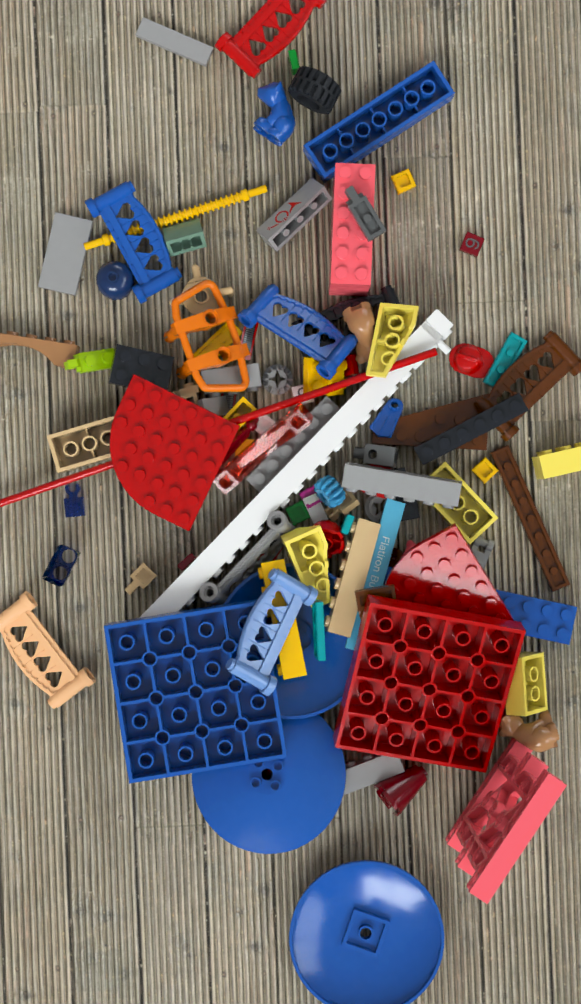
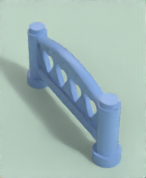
(258, 671)

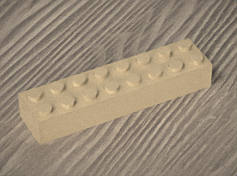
(86, 443)

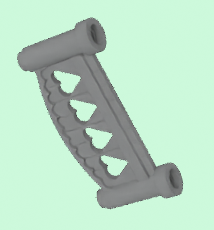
(278, 526)

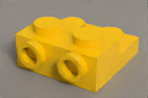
(313, 380)

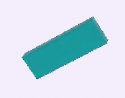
(506, 356)
(318, 630)

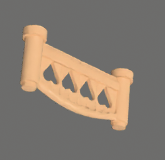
(71, 679)

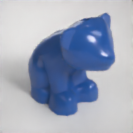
(281, 121)

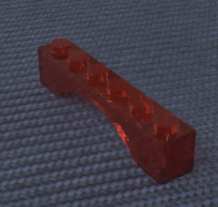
(280, 432)

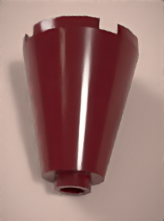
(401, 788)

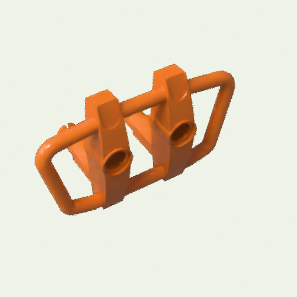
(209, 360)

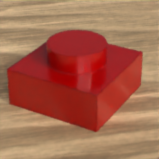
(352, 366)

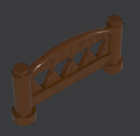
(563, 361)

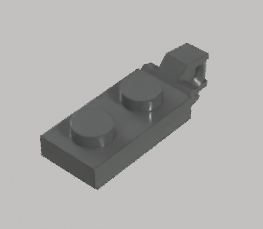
(364, 214)

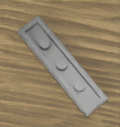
(174, 42)

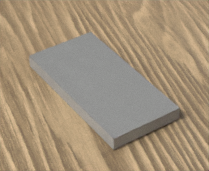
(65, 254)

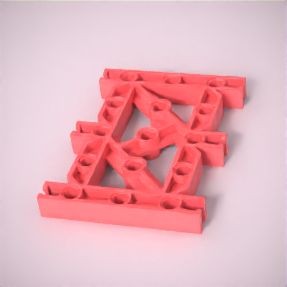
(510, 826)

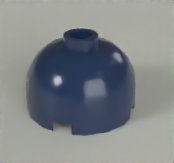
(115, 280)

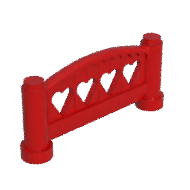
(239, 47)

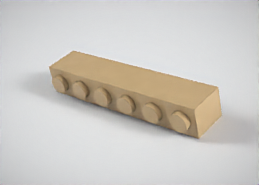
(352, 577)

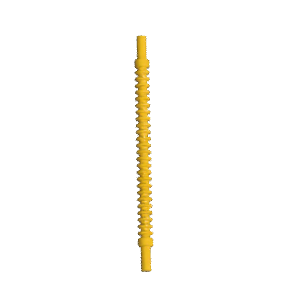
(244, 195)

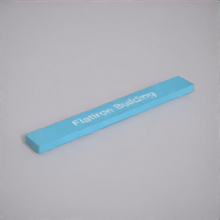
(385, 542)

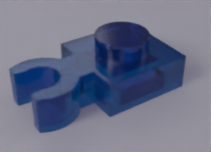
(74, 505)

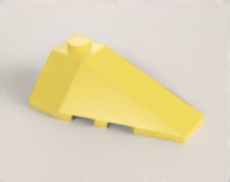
(391, 333)
(308, 555)

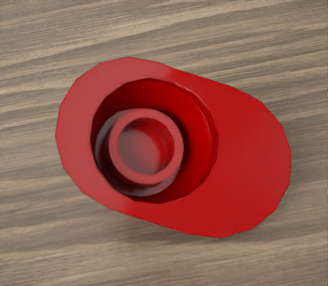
(470, 360)

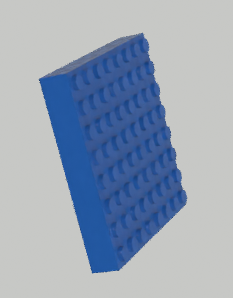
(181, 703)

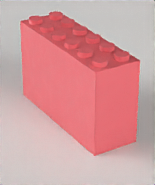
(349, 247)

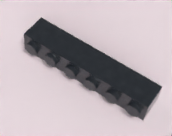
(471, 428)

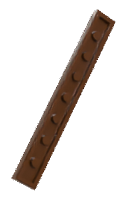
(530, 518)

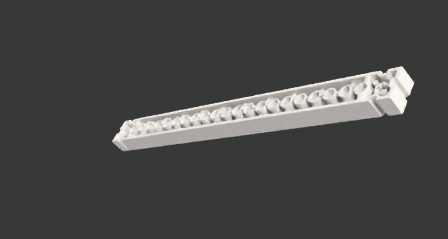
(302, 466)

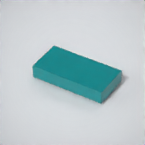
(346, 524)

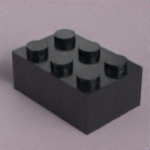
(146, 364)

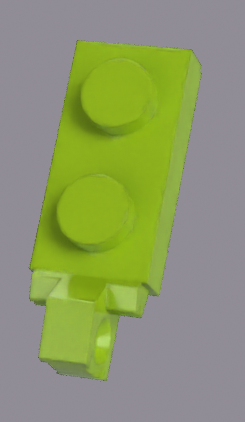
(91, 361)

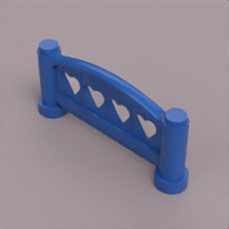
(109, 206)
(328, 356)

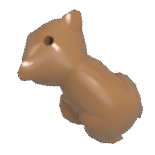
(361, 324)
(536, 735)

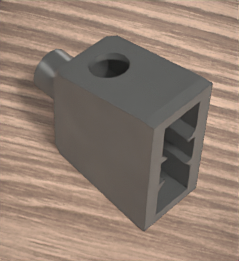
(386, 455)

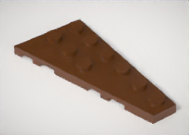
(423, 425)

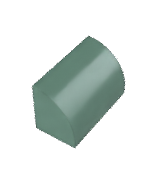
(184, 237)

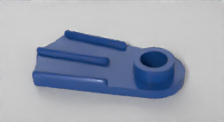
(387, 419)

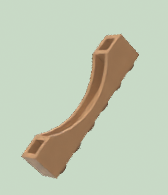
(54, 351)

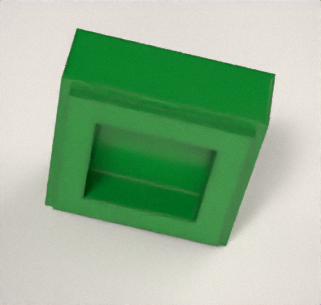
(293, 61)
(297, 512)

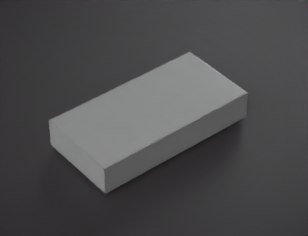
(215, 404)

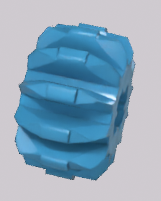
(329, 491)

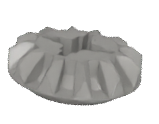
(283, 386)
(370, 509)

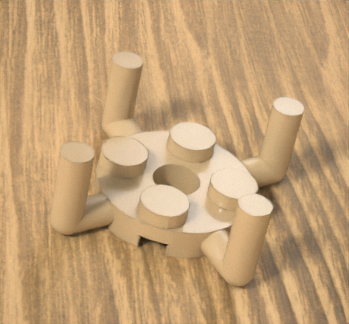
(196, 307)

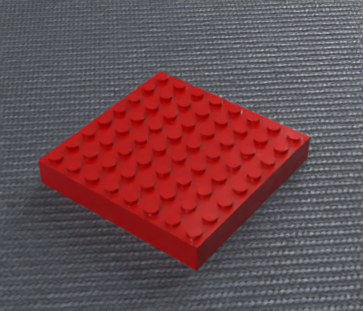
(427, 683)

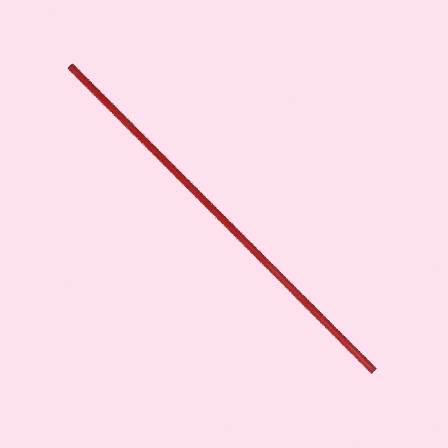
(238, 420)

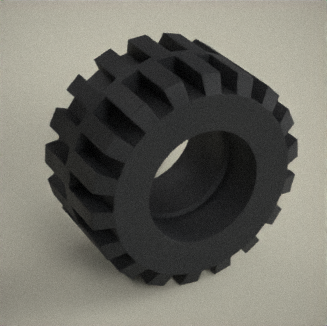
(314, 90)

